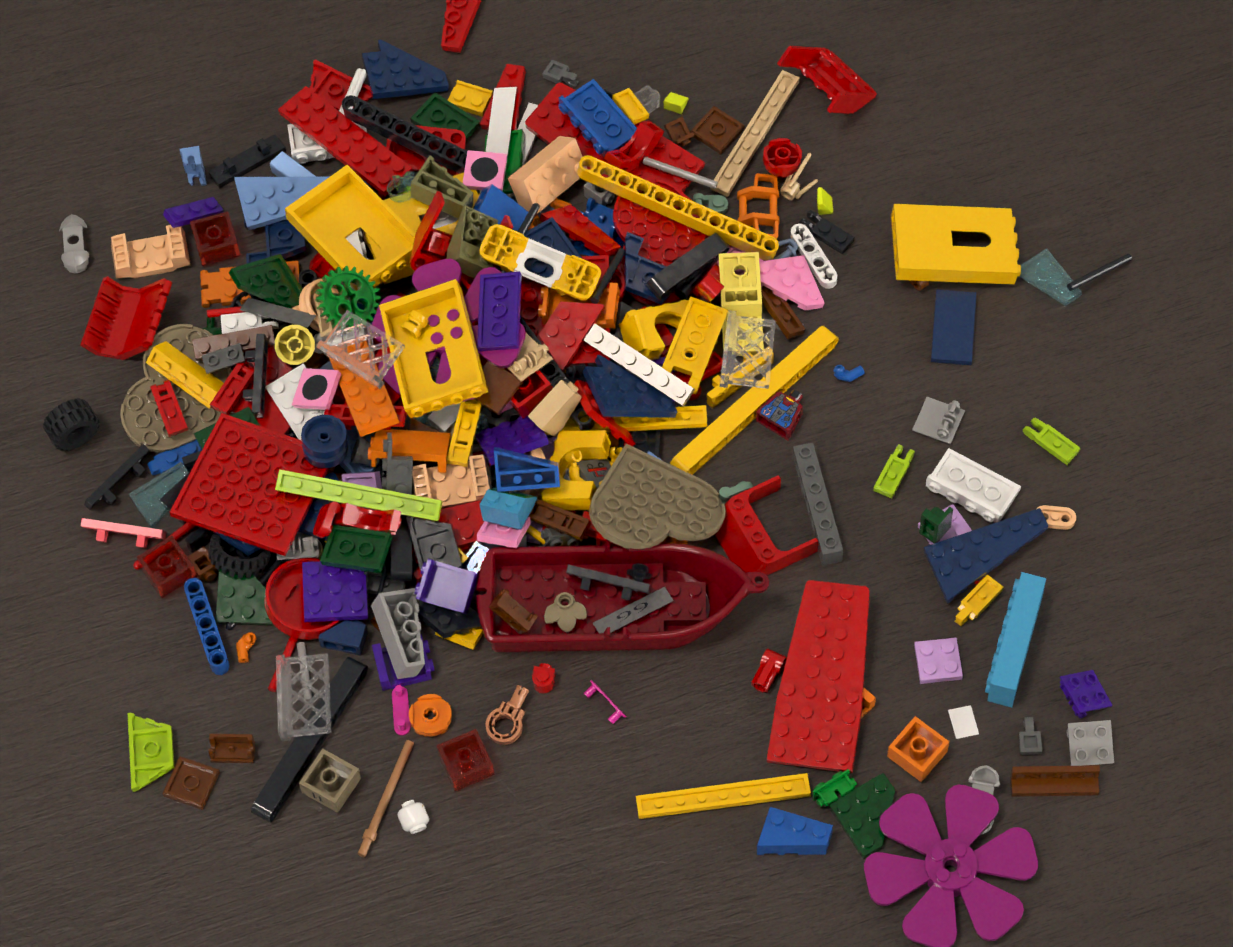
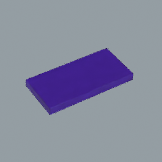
(499, 311)

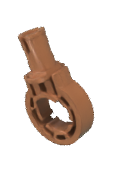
(503, 712)

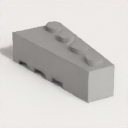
(400, 629)

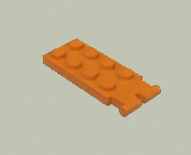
(220, 287)

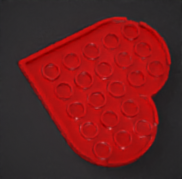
(663, 237)

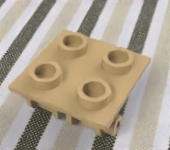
(530, 359)

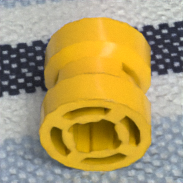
(414, 324)

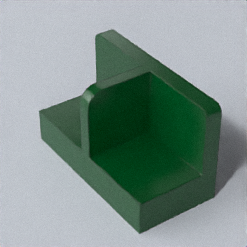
(935, 523)

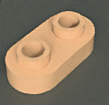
(1056, 514)

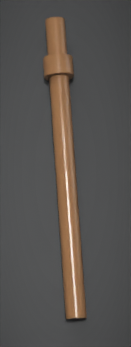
(370, 834)

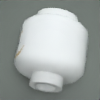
(413, 817)

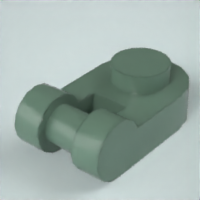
(716, 202)
(726, 493)

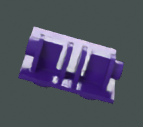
(1085, 692)

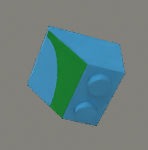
(506, 507)

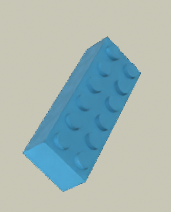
(1015, 639)

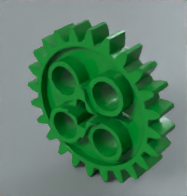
(365, 294)

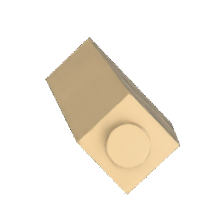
(556, 408)

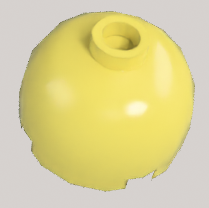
(294, 344)

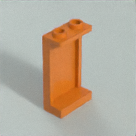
(609, 298)
(418, 444)

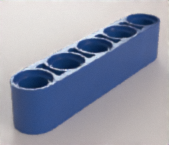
(208, 634)

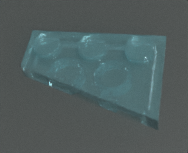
(1049, 276)
(147, 496)

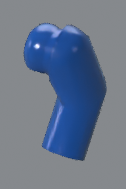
(846, 375)

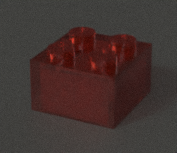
(215, 238)
(166, 566)
(465, 760)

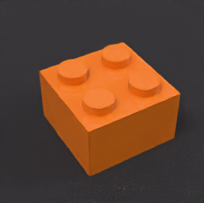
(918, 749)

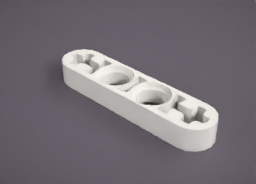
(816, 254)

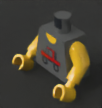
(590, 470)

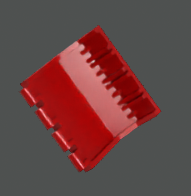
(125, 318)

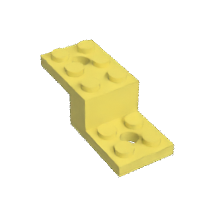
(741, 292)

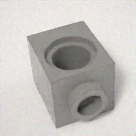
(603, 198)

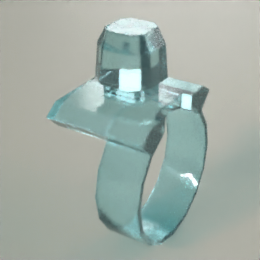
(401, 184)

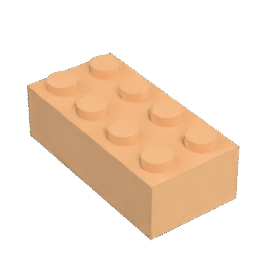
(547, 173)

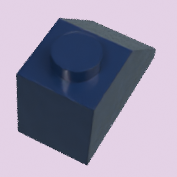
(345, 637)

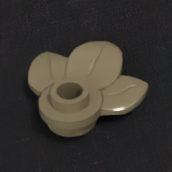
(565, 615)

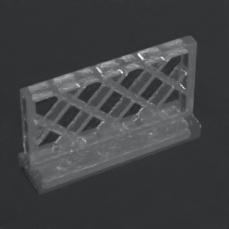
(730, 352)
(348, 359)
(285, 692)

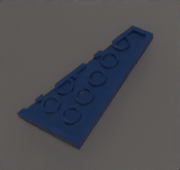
(974, 554)

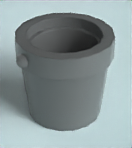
(360, 452)

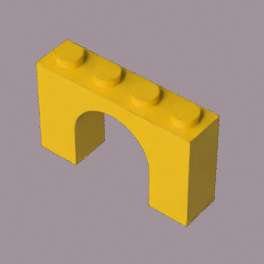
(664, 314)
(575, 494)

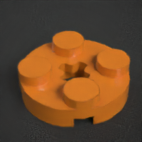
(426, 726)

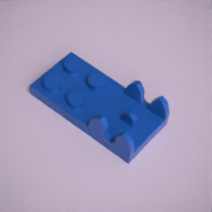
(602, 218)

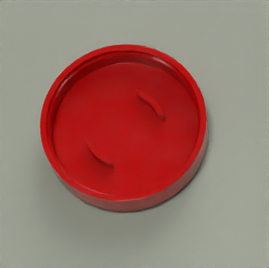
(286, 603)

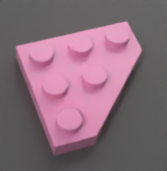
(792, 280)

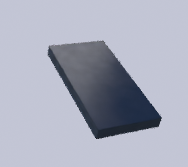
(953, 327)

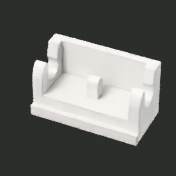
(444, 418)

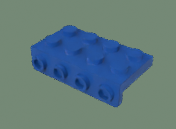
(597, 117)

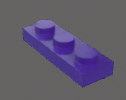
(192, 211)

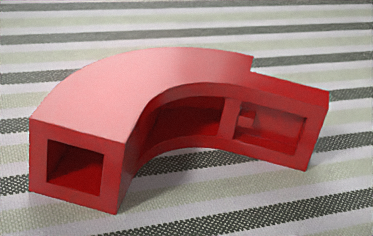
(639, 146)
(368, 519)

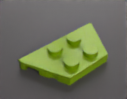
(149, 750)

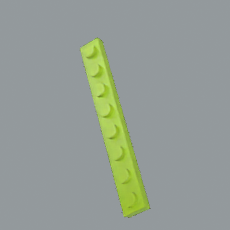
(358, 495)

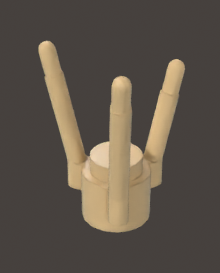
(791, 187)

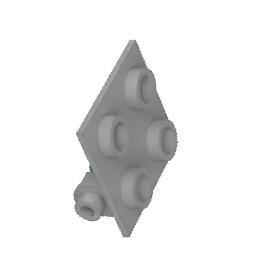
(939, 419)
(302, 547)
(1090, 743)

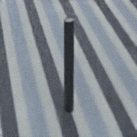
(1099, 272)
(608, 275)

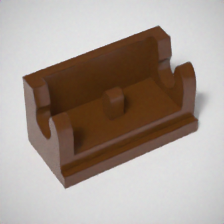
(512, 612)
(231, 748)

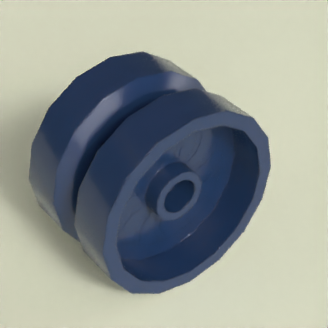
(324, 441)

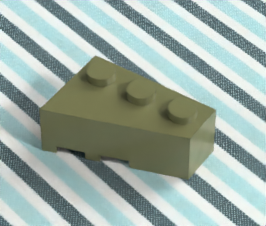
(435, 178)

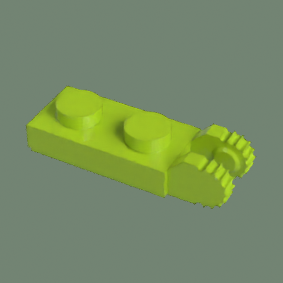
(1052, 441)
(893, 472)

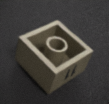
(330, 780)

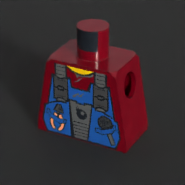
(781, 413)

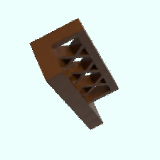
(1054, 780)

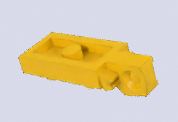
(978, 599)

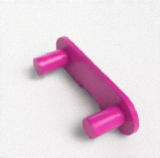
(400, 710)
(617, 714)

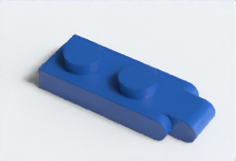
(170, 458)

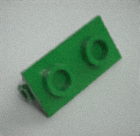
(826, 791)

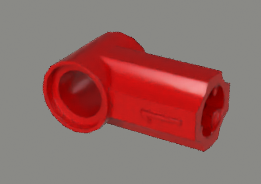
(770, 665)

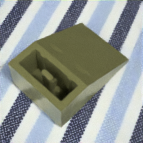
(467, 241)

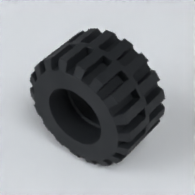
(71, 424)

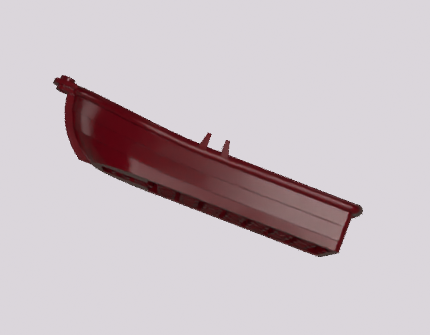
(697, 579)

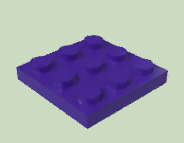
(517, 436)
(333, 593)

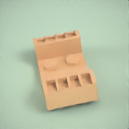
(150, 255)
(457, 485)

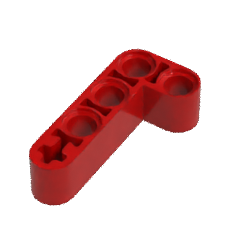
(709, 286)

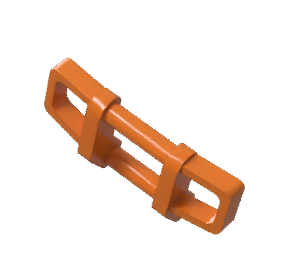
(762, 193)

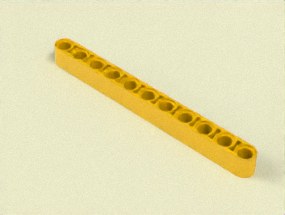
(672, 199)
(744, 409)

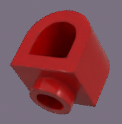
(543, 678)

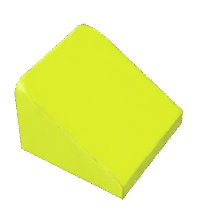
(675, 102)
(824, 202)

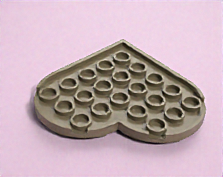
(139, 410)
(650, 499)

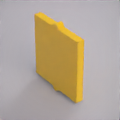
(633, 333)

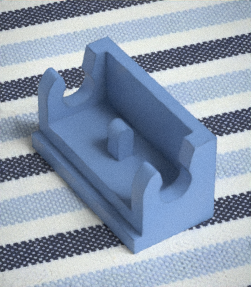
(193, 164)

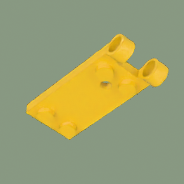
(695, 335)

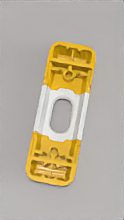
(511, 249)

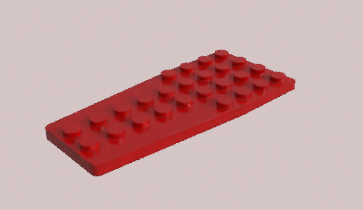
(549, 123)
(823, 680)

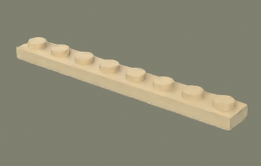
(755, 132)

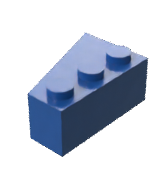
(523, 471)
(793, 833)

